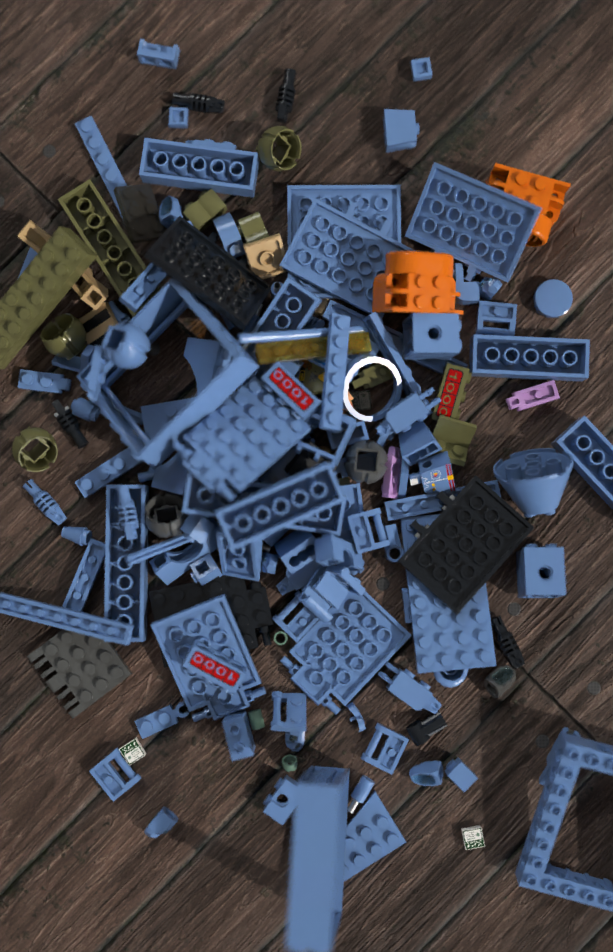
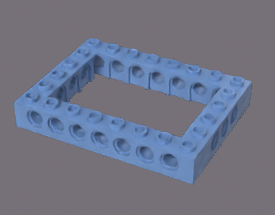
(533, 866)

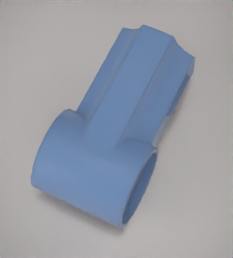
(392, 535)

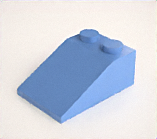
(241, 562)

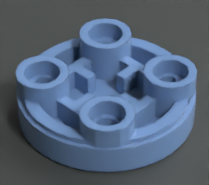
(552, 298)

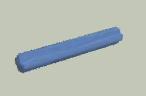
(155, 549)

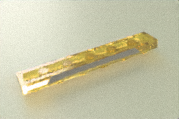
(307, 348)

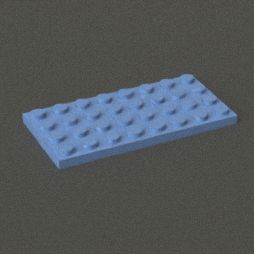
(439, 635)

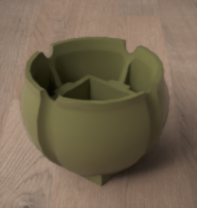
(285, 153)
(64, 337)
(41, 455)

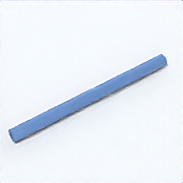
(291, 334)

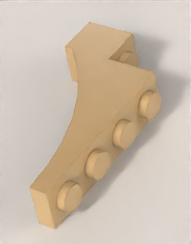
(86, 286)

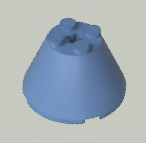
(535, 479)

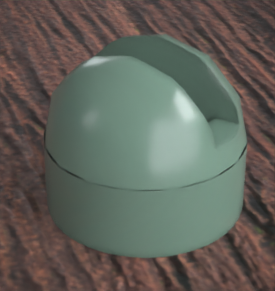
(289, 759)

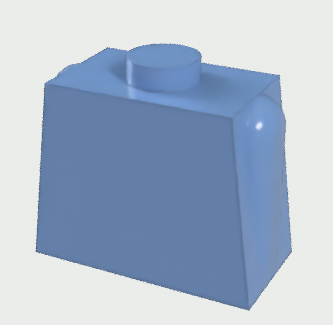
(399, 129)

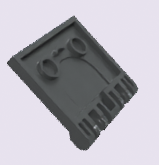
(83, 664)

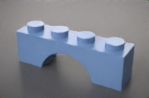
(171, 565)

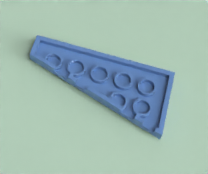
(370, 836)

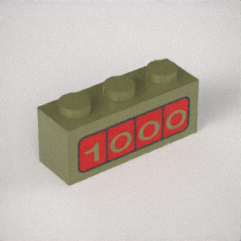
(451, 391)

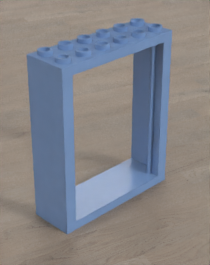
(154, 320)
(318, 859)

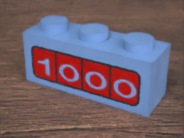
(290, 392)
(214, 667)

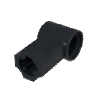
(422, 729)

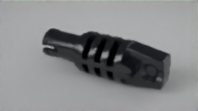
(286, 96)
(199, 103)
(69, 424)
(507, 643)

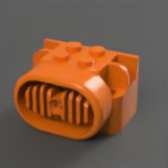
(536, 190)
(416, 284)

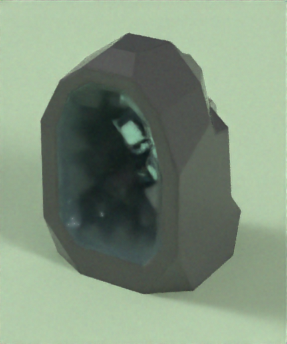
(500, 680)

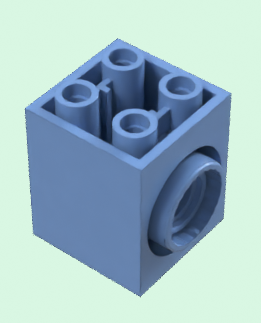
(431, 336)
(547, 561)

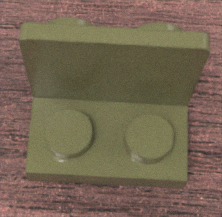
(454, 438)

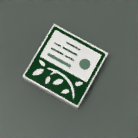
(132, 751)
(473, 837)

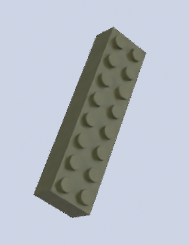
(104, 237)
(41, 289)

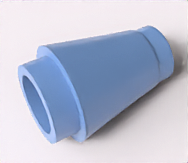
(78, 535)

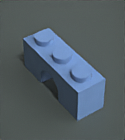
(336, 550)

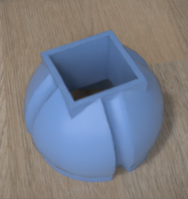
(132, 348)

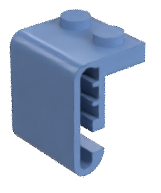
(329, 588)

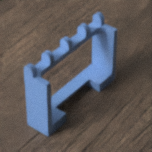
(347, 423)

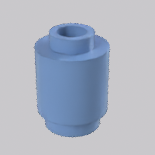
(85, 409)

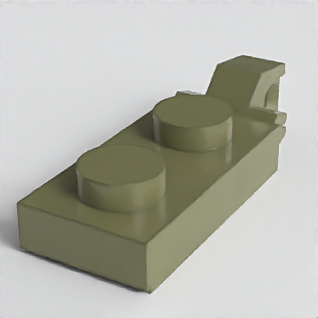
(372, 376)

